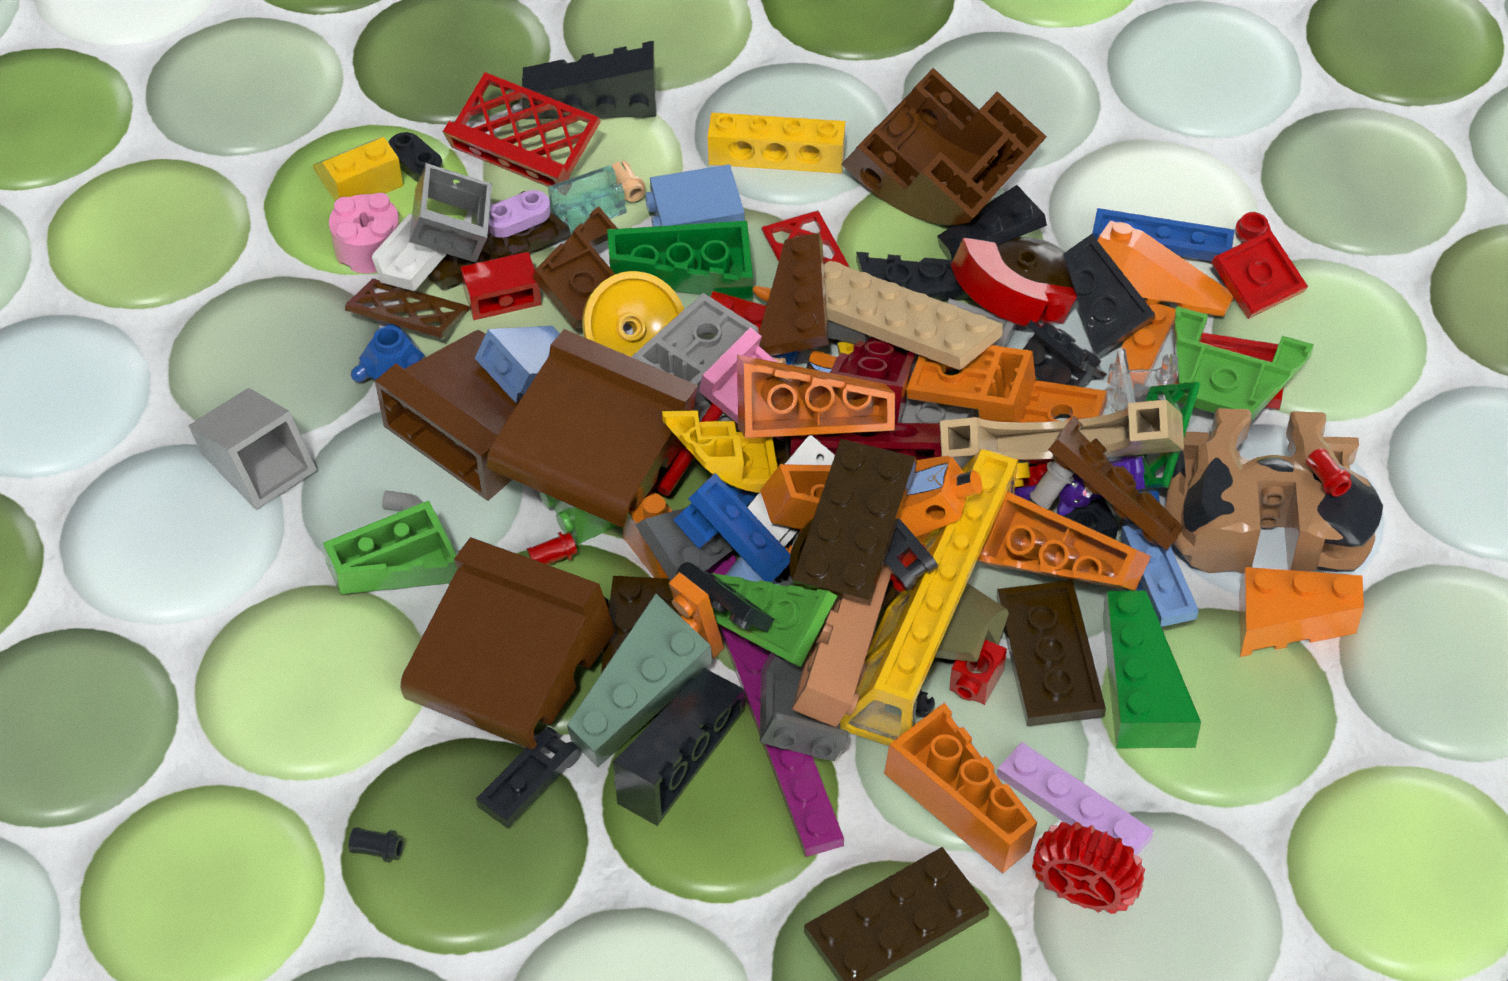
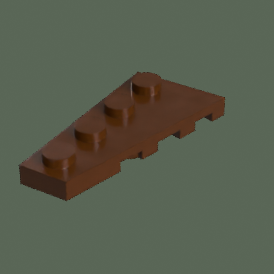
(797, 301)

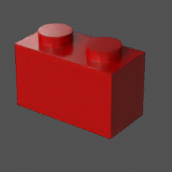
(500, 286)

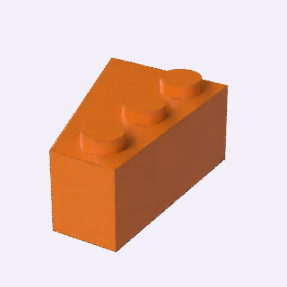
(1296, 606)

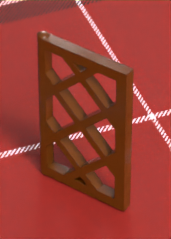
(413, 322)

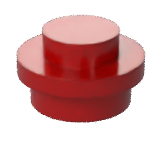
(1251, 225)

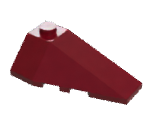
(879, 363)

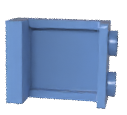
(695, 197)
(515, 355)

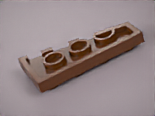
(1114, 483)

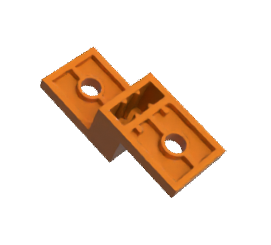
(1003, 388)

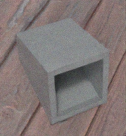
(254, 446)

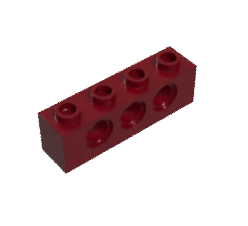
(912, 439)

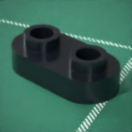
(413, 154)

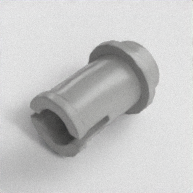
(1051, 484)

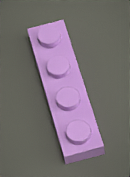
(1069, 797)

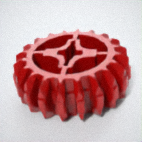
(1088, 867)

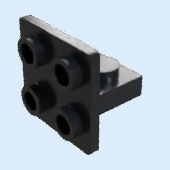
(1059, 358)

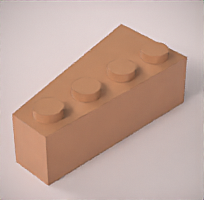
(838, 657)

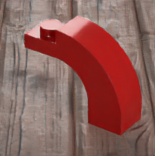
(1003, 291)

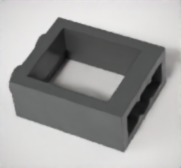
(444, 232)

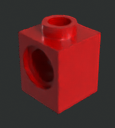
(979, 685)

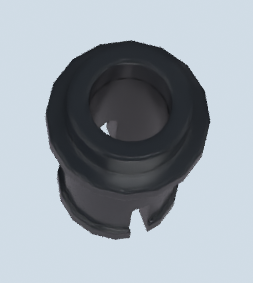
(375, 843)

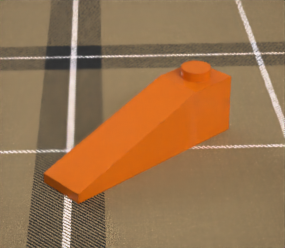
(1161, 273)

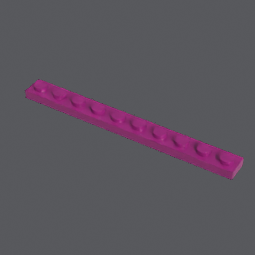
(794, 771)

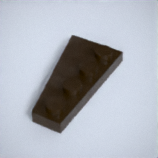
(552, 230)

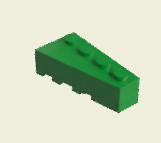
(688, 256)
(1145, 683)

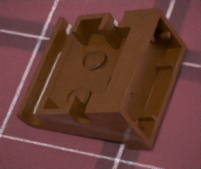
(449, 411)
(592, 428)
(507, 642)

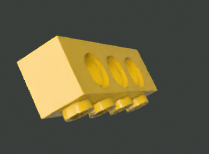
(776, 142)

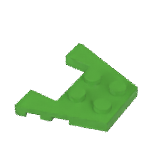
(1228, 377)

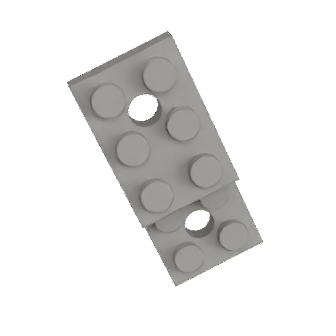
(680, 349)

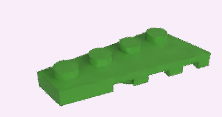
(796, 612)

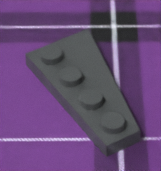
(674, 548)

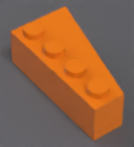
(1051, 545)

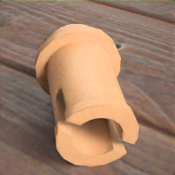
(633, 186)

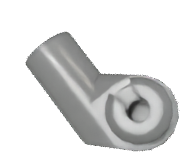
(399, 501)

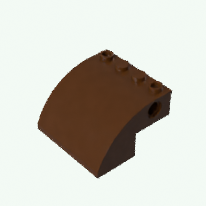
(942, 153)

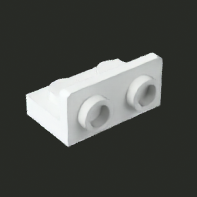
(404, 262)

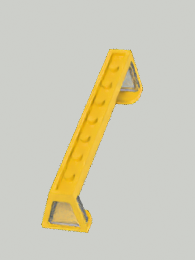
(919, 618)

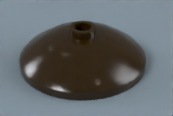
(1036, 260)

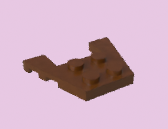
(576, 267)

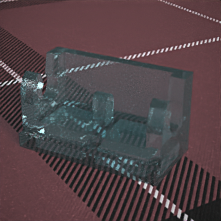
(579, 196)

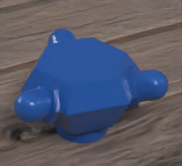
(385, 349)

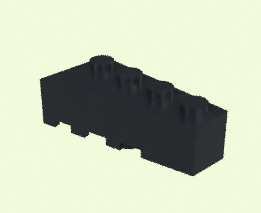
(601, 85)
(676, 745)

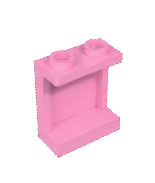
(720, 380)

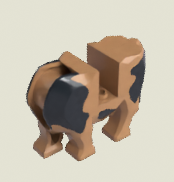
(1229, 498)

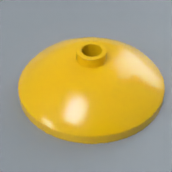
(631, 299)

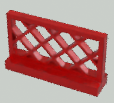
(503, 151)

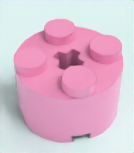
(360, 227)

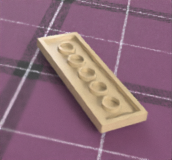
(906, 317)

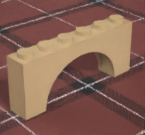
(1136, 430)

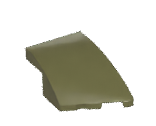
(973, 621)

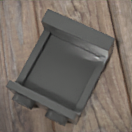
(787, 728)

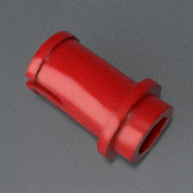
(1334, 479)
(554, 549)

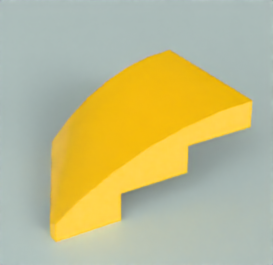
(723, 451)

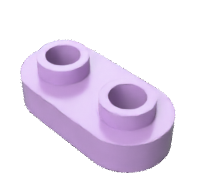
(518, 213)

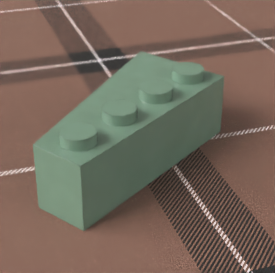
(638, 681)

